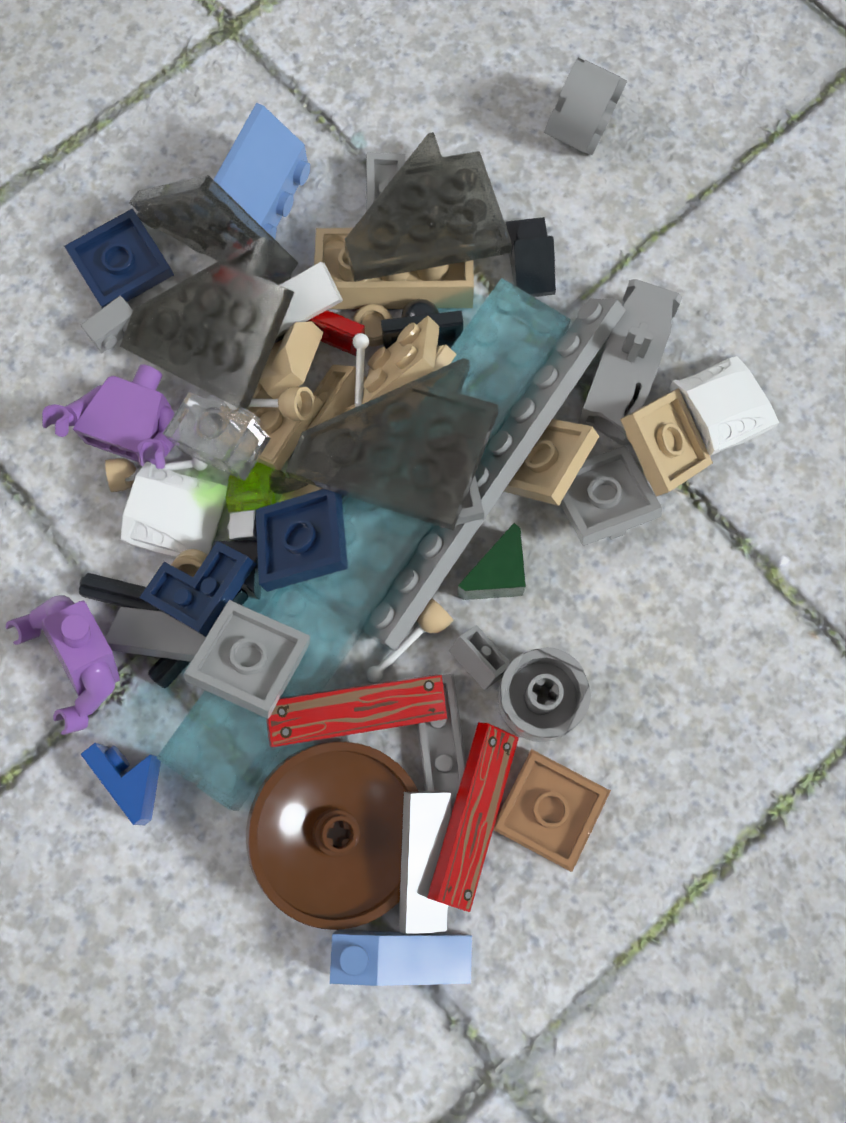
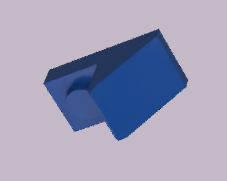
(131, 790)

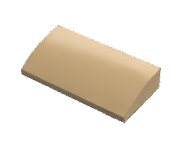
(442, 285)

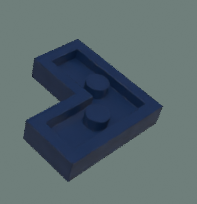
(200, 598)

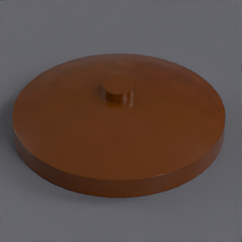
(330, 834)

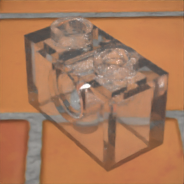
(217, 434)

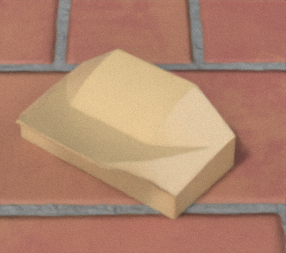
(291, 358)

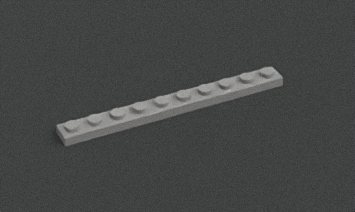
(497, 467)

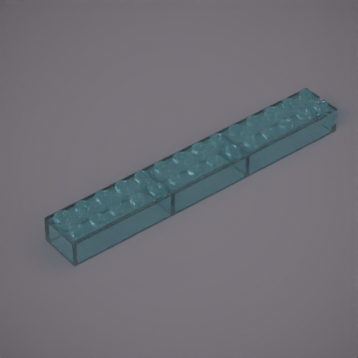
(228, 745)

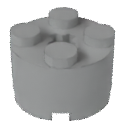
(585, 106)
(567, 688)

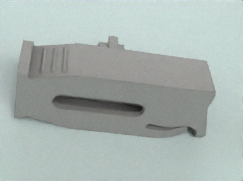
(630, 358)

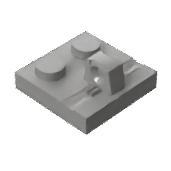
(609, 497)
(247, 659)

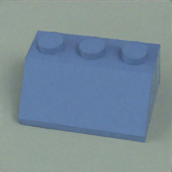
(264, 168)

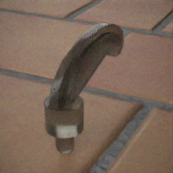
(281, 484)

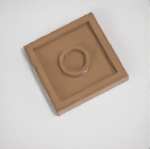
(551, 810)

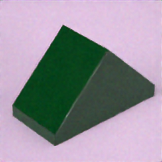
(499, 571)

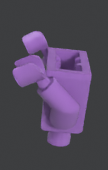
(120, 417)
(80, 651)

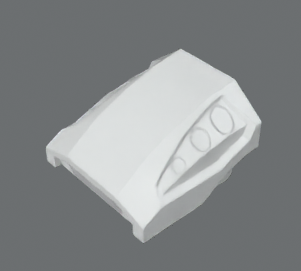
(726, 405)
(172, 512)

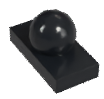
(415, 311)

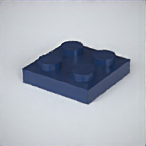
(119, 259)
(300, 539)

